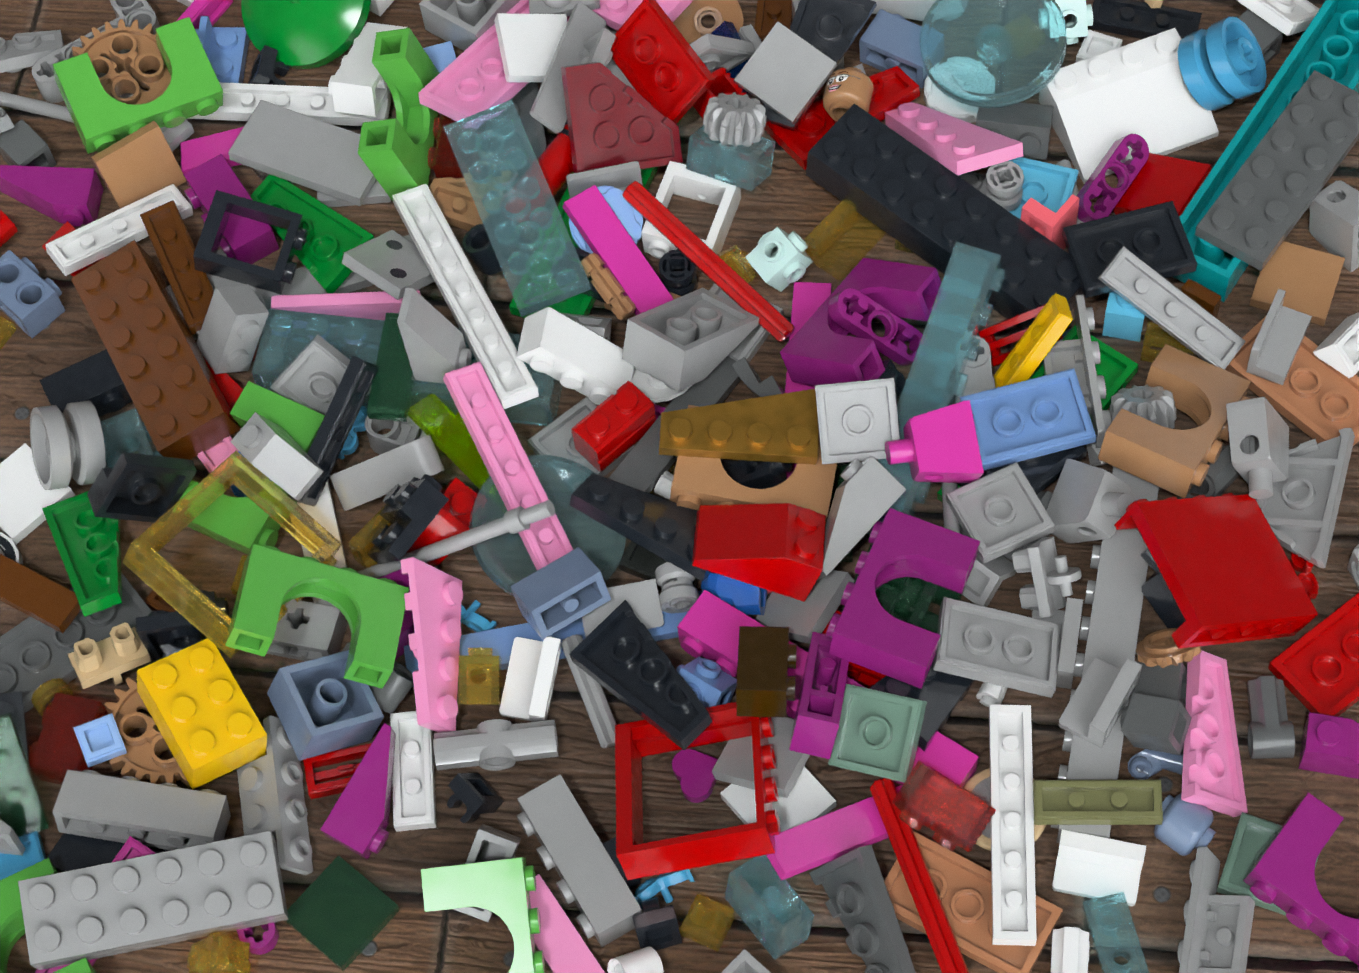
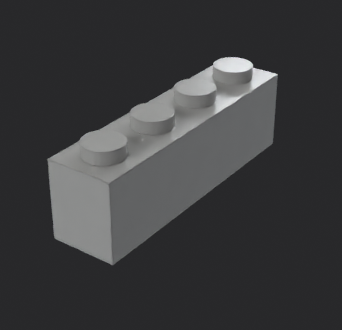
(149, 812)
(580, 861)

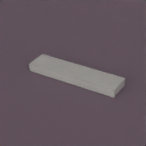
(1171, 309)

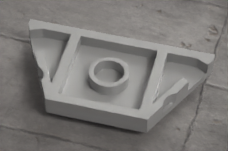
(1308, 501)

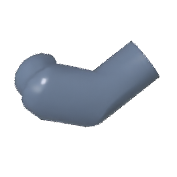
(1149, 762)

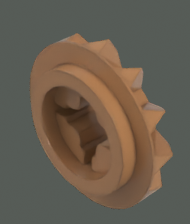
(1161, 650)

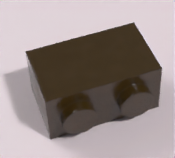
(763, 671)

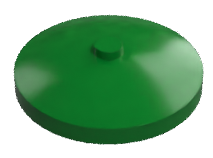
(305, 30)

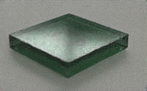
(341, 913)

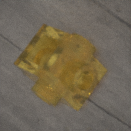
(219, 955)

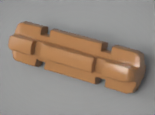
(608, 286)

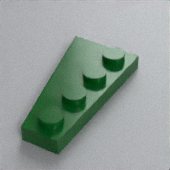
(327, 234)
(88, 551)

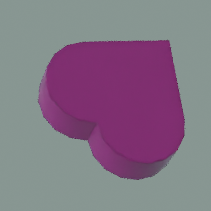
(695, 774)

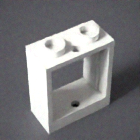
(699, 187)

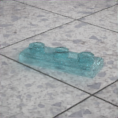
(1114, 934)

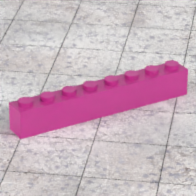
(713, 632)

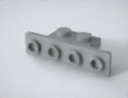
(581, 42)
(1082, 356)
(275, 799)
(1216, 925)

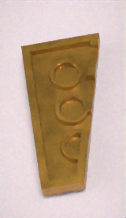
(752, 429)

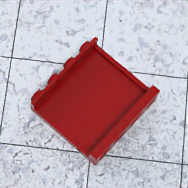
(1221, 568)

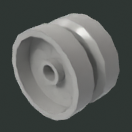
(67, 444)

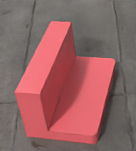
(1048, 222)

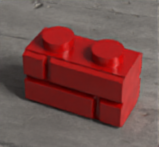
(614, 426)

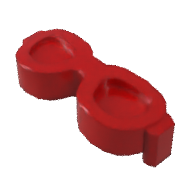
(1306, 577)

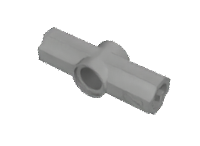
(495, 745)

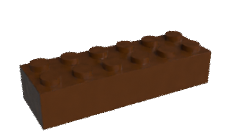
(155, 353)

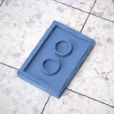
(1030, 419)

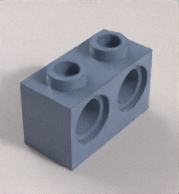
(27, 288)

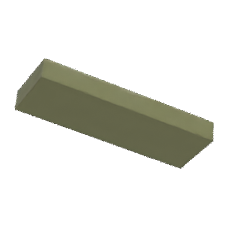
(1097, 802)

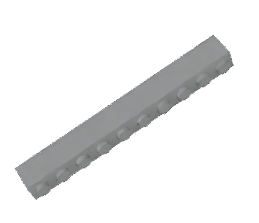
(1111, 637)

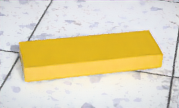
(1035, 342)

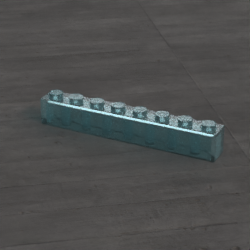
(944, 351)

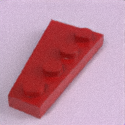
(889, 91)

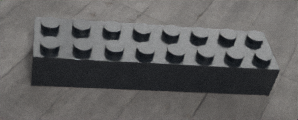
(935, 208)

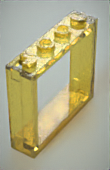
(180, 592)

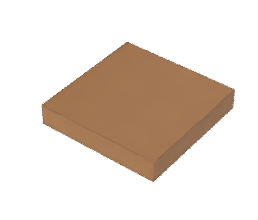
(138, 165)
(1306, 277)

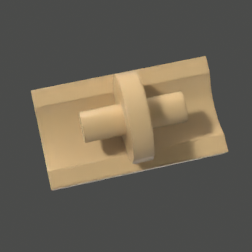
(108, 657)

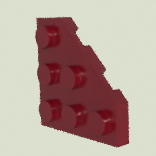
(614, 122)

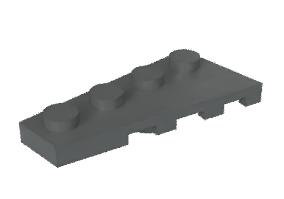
(866, 910)

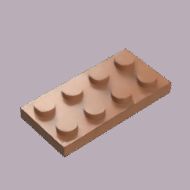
(1313, 394)
(968, 906)

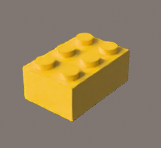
(201, 713)

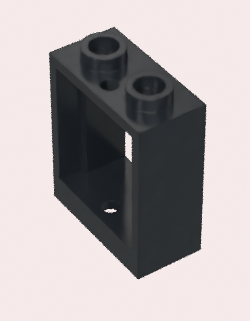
(210, 262)

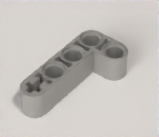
(124, 9)

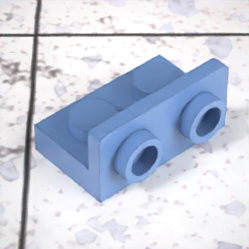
(225, 50)

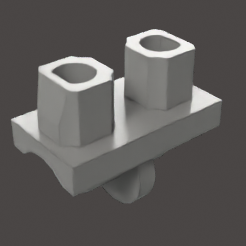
(1050, 577)

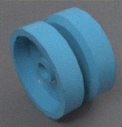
(1222, 63)

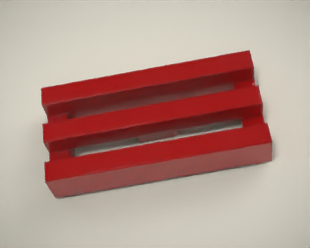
(994, 345)
(333, 787)

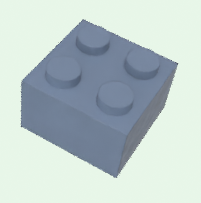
(323, 708)

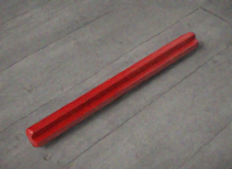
(708, 261)
(918, 880)

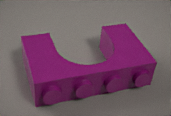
(823, 352)
(899, 549)
(1287, 877)

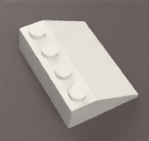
(1124, 94)

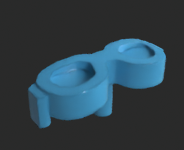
(352, 440)
(475, 621)
(660, 884)

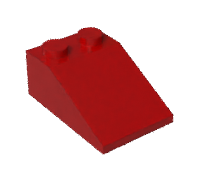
(762, 545)

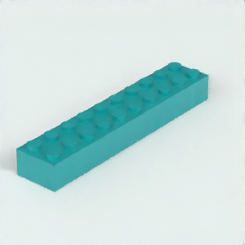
(1327, 47)

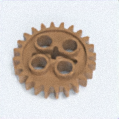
(142, 57)
(143, 751)

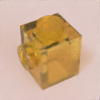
(479, 677)

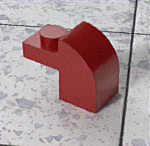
(451, 519)

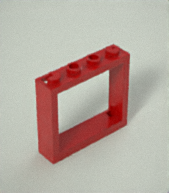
(701, 849)

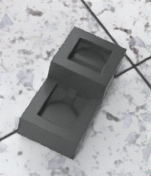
(753, 381)

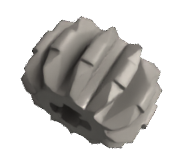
(734, 119)
(1147, 402)

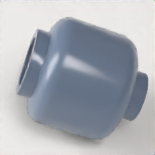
(1184, 825)

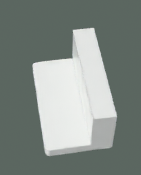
(530, 679)
(1097, 866)

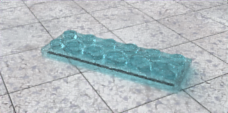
(517, 208)

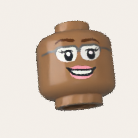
(846, 88)

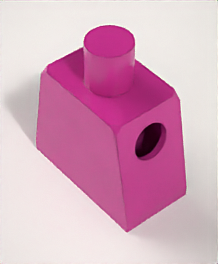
(939, 446)

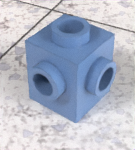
(708, 681)

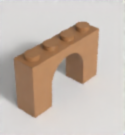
(1174, 456)
(705, 482)

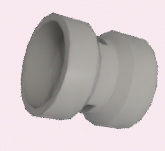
(1005, 184)
(677, 588)

